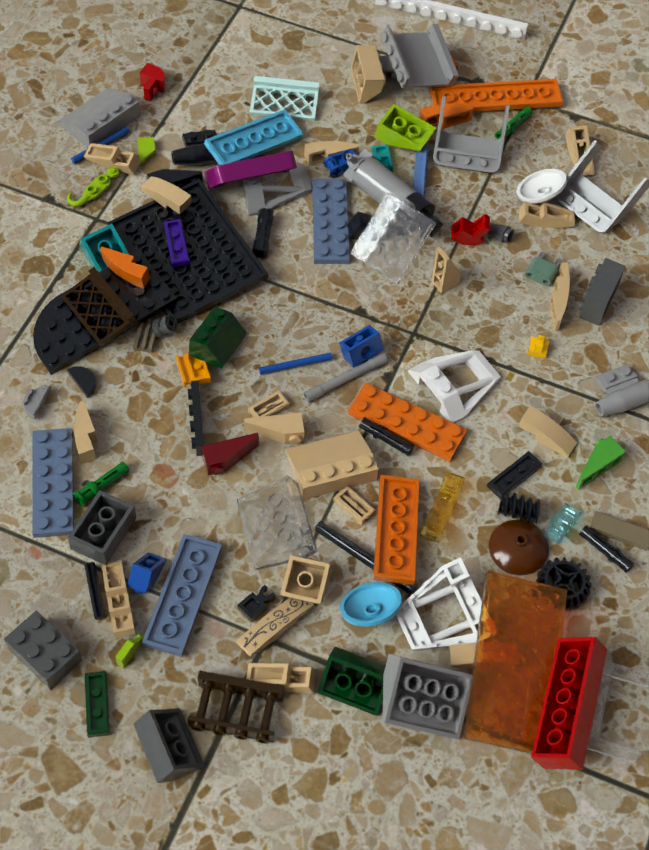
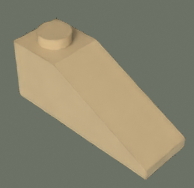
(577, 144)
(445, 273)
(280, 428)

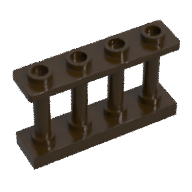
(229, 686)

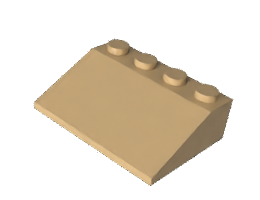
(332, 464)

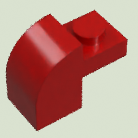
(153, 80)
(470, 232)

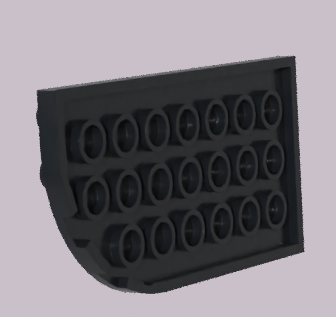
(64, 339)

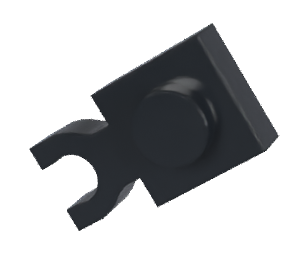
(254, 604)

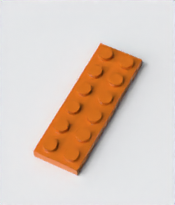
(408, 421)
(396, 530)

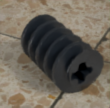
(519, 507)

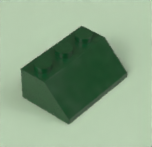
(216, 338)
(353, 681)

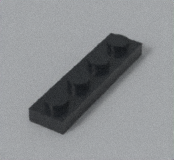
(195, 411)

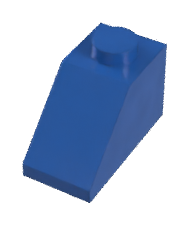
(145, 572)

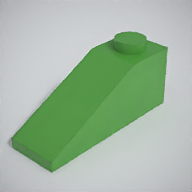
(603, 458)

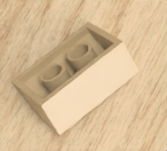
(367, 72)

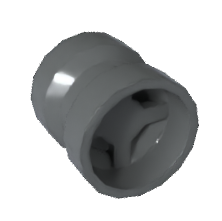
(164, 325)

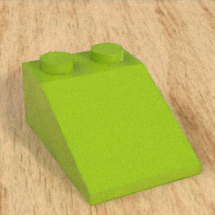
(403, 129)

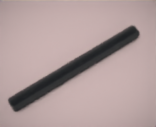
(355, 550)

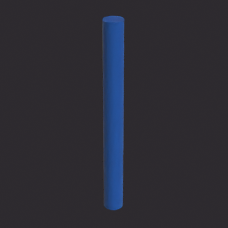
(106, 141)
(295, 363)

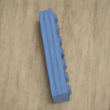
(419, 170)

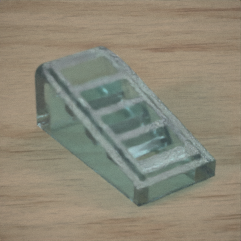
(557, 533)

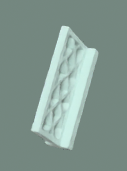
(286, 88)

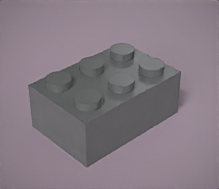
(601, 291)
(102, 527)
(43, 649)

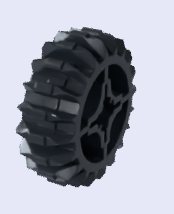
(567, 573)

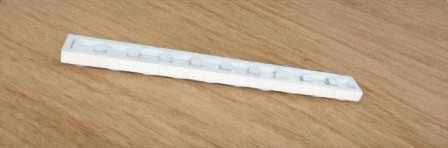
(459, 16)

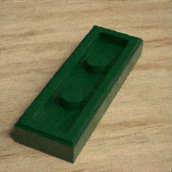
(97, 704)

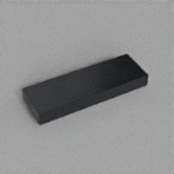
(514, 474)

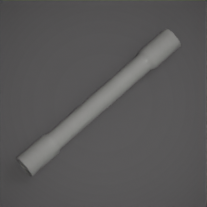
(319, 390)

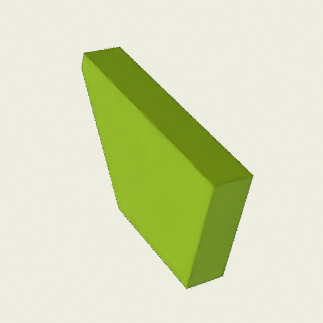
(146, 148)
(128, 650)

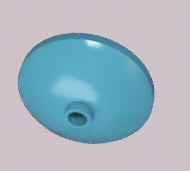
(371, 604)

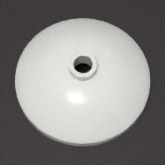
(542, 186)

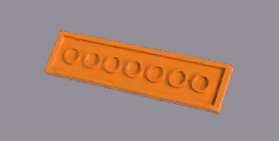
(497, 95)

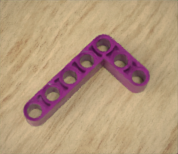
(249, 168)

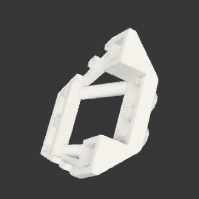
(445, 392)
(467, 597)

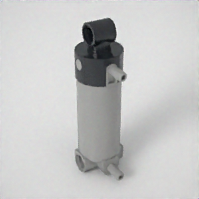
(377, 180)

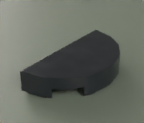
(83, 378)

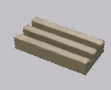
(139, 334)

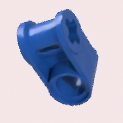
(338, 164)

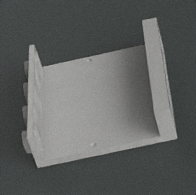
(420, 58)

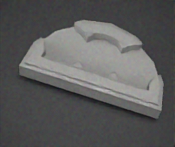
(35, 400)

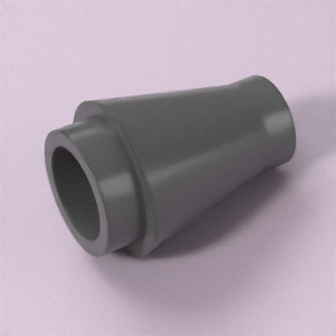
(501, 232)

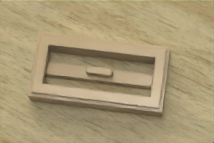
(272, 408)
(365, 516)

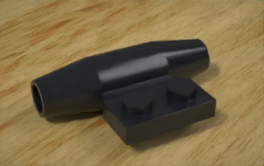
(194, 151)

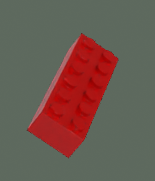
(569, 703)

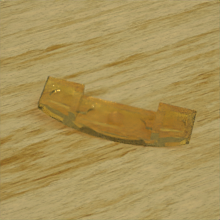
(443, 507)

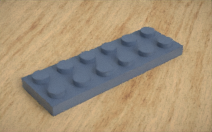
(330, 221)
(52, 482)
(182, 595)

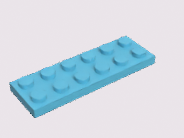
(254, 138)

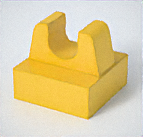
(538, 346)

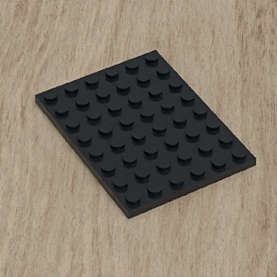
(217, 253)

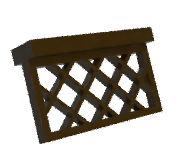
(113, 301)

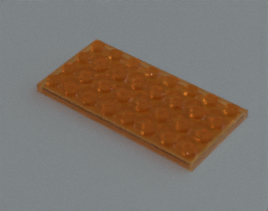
(513, 660)

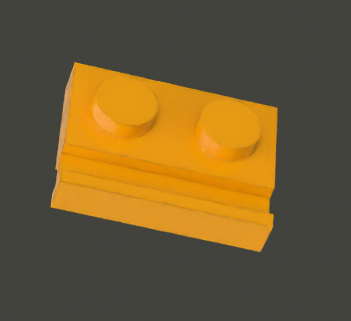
(192, 370)

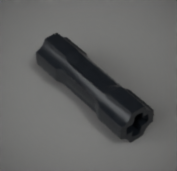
(261, 241)

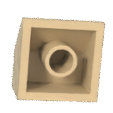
(306, 580)

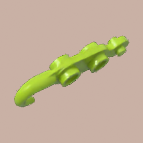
(95, 188)

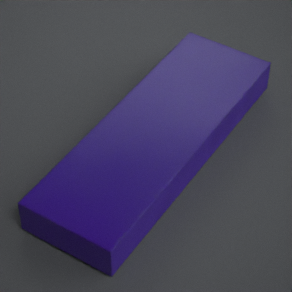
(176, 243)

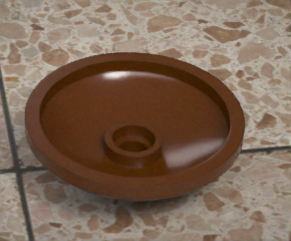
(515, 556)

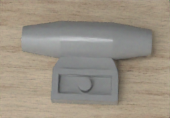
(623, 391)

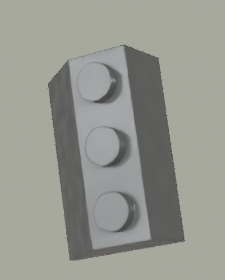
(168, 744)

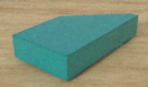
(383, 155)

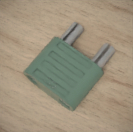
(542, 270)

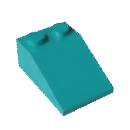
(105, 237)

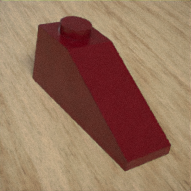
(225, 454)

